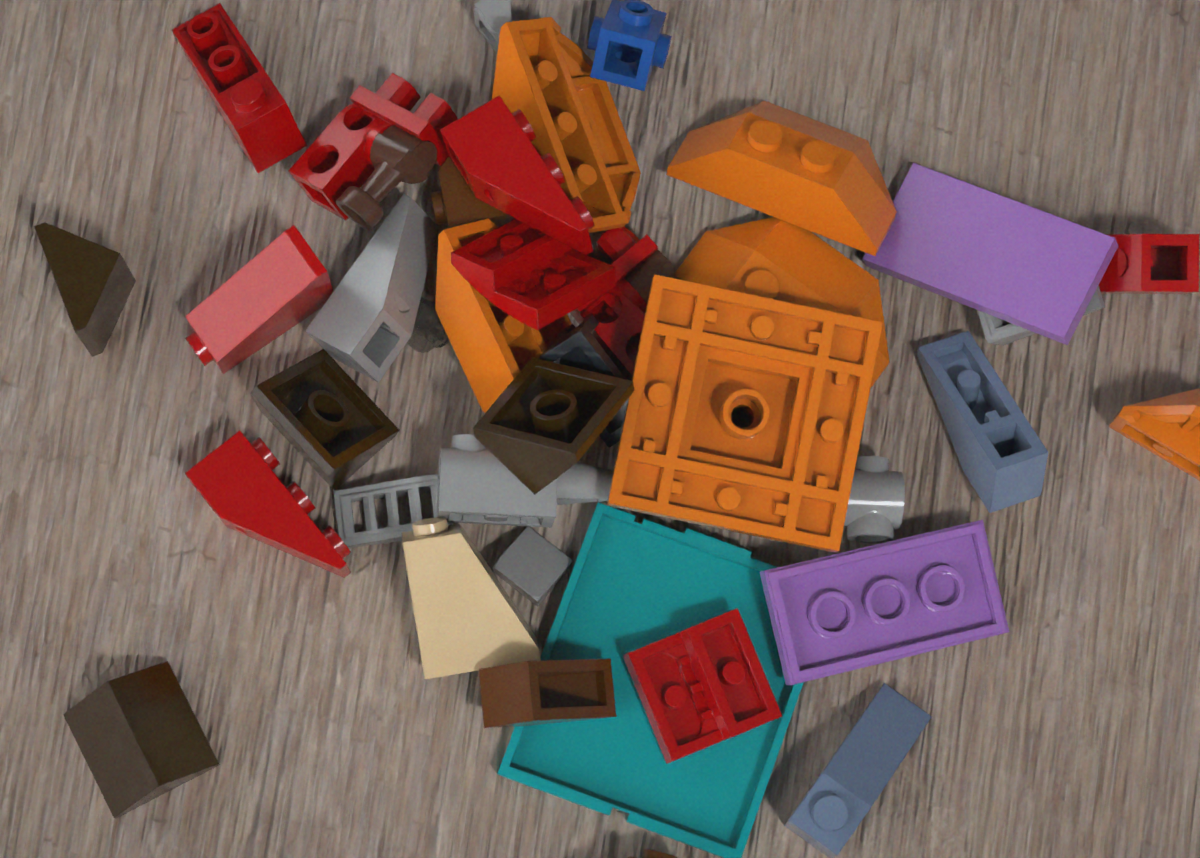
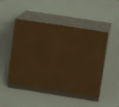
(90, 281)
(325, 416)
(549, 419)
(140, 737)

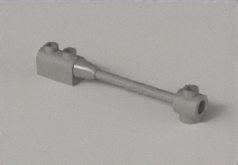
(483, 491)

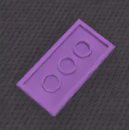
(993, 253)
(884, 602)

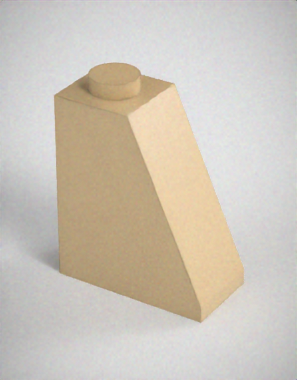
(460, 605)

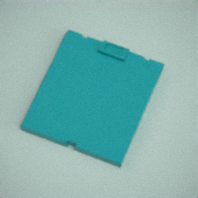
(623, 594)

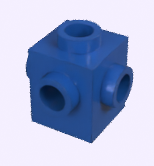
(628, 43)

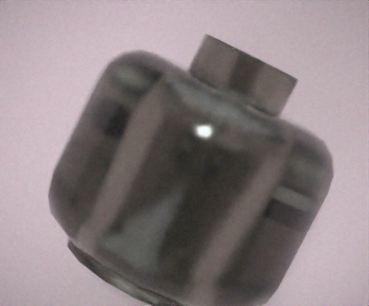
(428, 329)

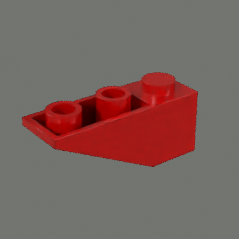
(240, 88)
(508, 173)
(1153, 265)
(254, 502)

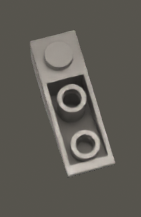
(380, 295)

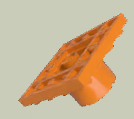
(796, 377)

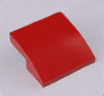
(531, 273)
(702, 685)

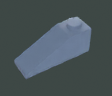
(984, 423)
(858, 772)

